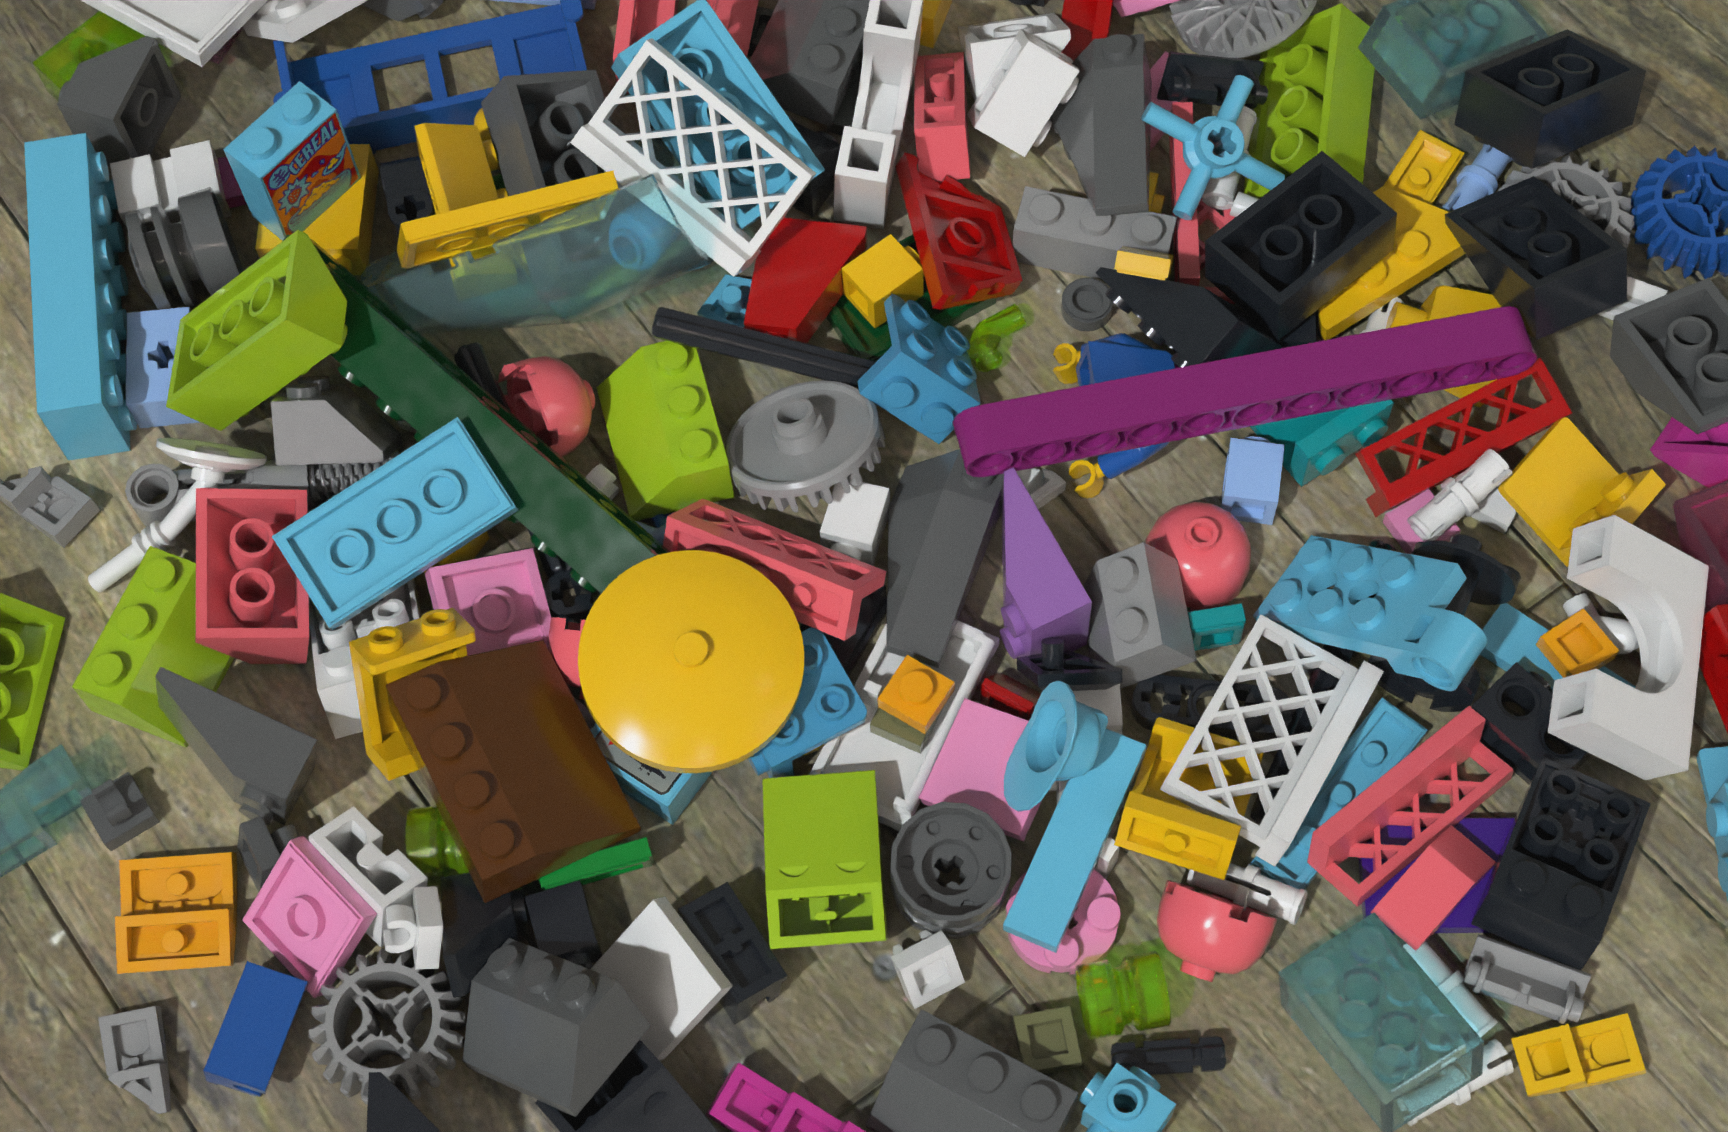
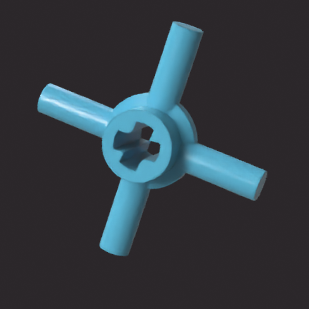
(1198, 149)

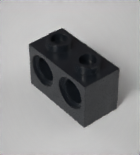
(1521, 738)

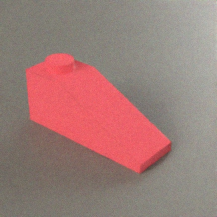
(941, 116)

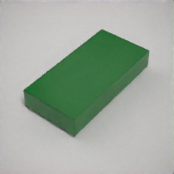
(602, 865)

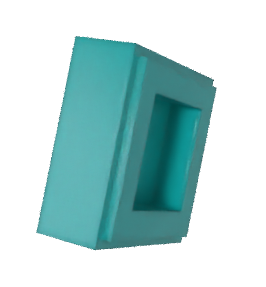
(1217, 626)

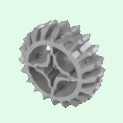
(1586, 192)
(404, 1011)

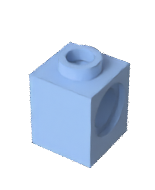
(1252, 479)

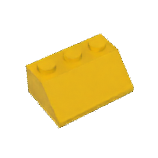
(457, 168)

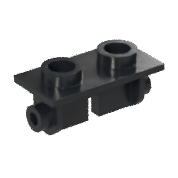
(1208, 79)

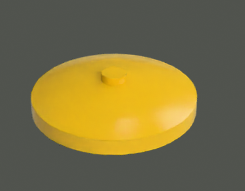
(691, 661)

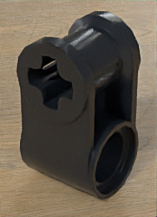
(406, 190)

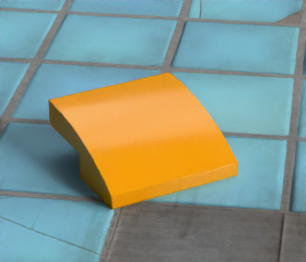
(177, 913)

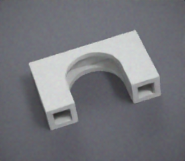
(873, 142)
(1664, 601)

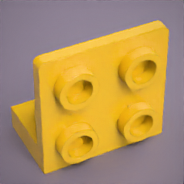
(1571, 484)

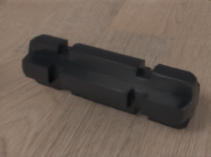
(1171, 1055)

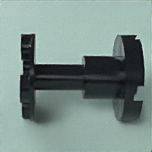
(1486, 584)

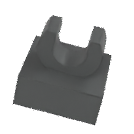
(119, 811)
(261, 849)

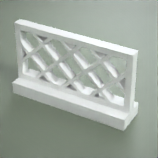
(699, 218)
(1307, 769)

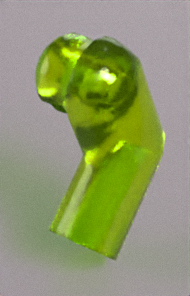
(988, 336)

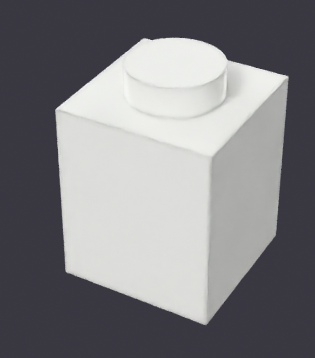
(856, 521)

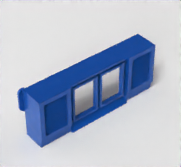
(521, 42)

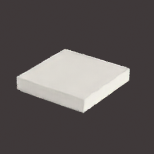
(664, 975)

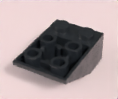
(1187, 318)
(1561, 865)
(634, 1099)

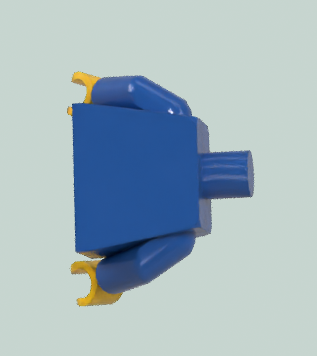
(1104, 361)

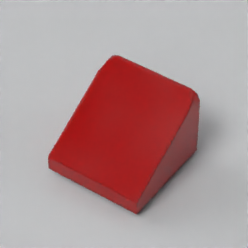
(1009, 696)

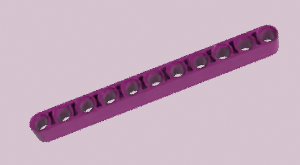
(1243, 391)

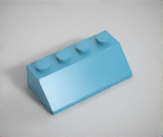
(709, 51)

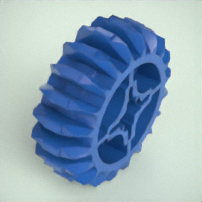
(1686, 225)

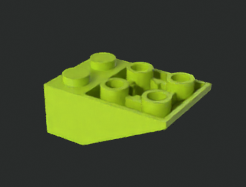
(823, 860)

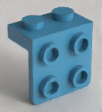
(924, 373)
(824, 710)

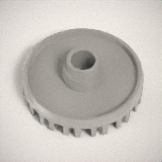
(1238, 26)
(804, 443)

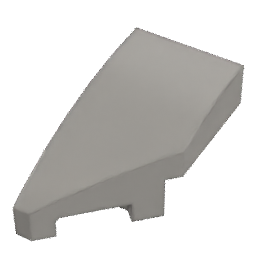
(49, 504)
(138, 1055)

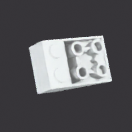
(333, 657)

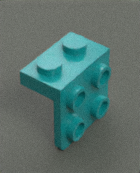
(1323, 440)

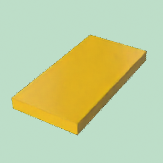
(483, 224)

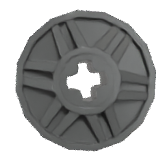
(183, 251)
(943, 839)

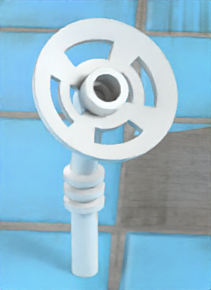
(208, 465)

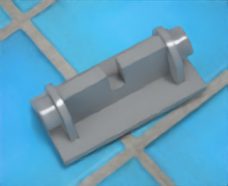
(1526, 980)

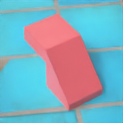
(1433, 887)

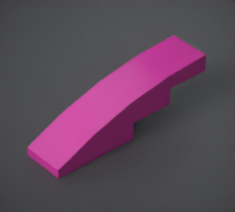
(756, 1105)

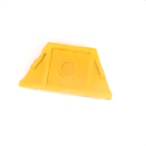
(1420, 249)

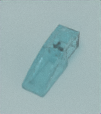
(33, 802)

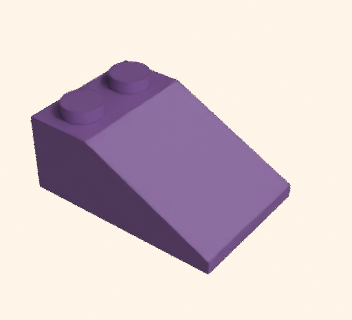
(1038, 582)

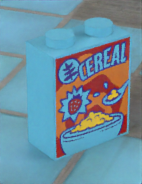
(293, 161)

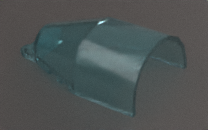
(550, 269)

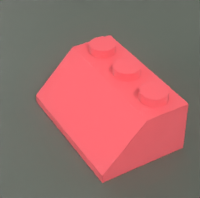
(244, 585)

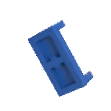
(254, 1030)

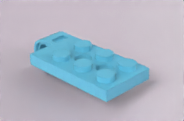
(1400, 623)

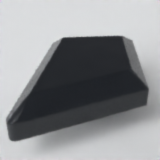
(1067, 666)

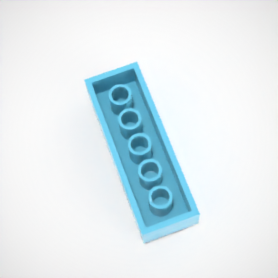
(77, 297)

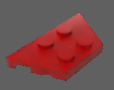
(958, 239)

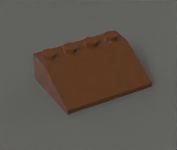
(510, 764)

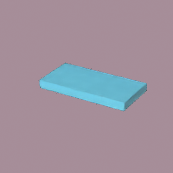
(394, 523)

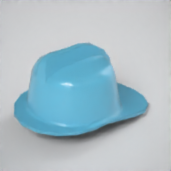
(1053, 747)

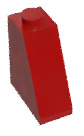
(801, 276)

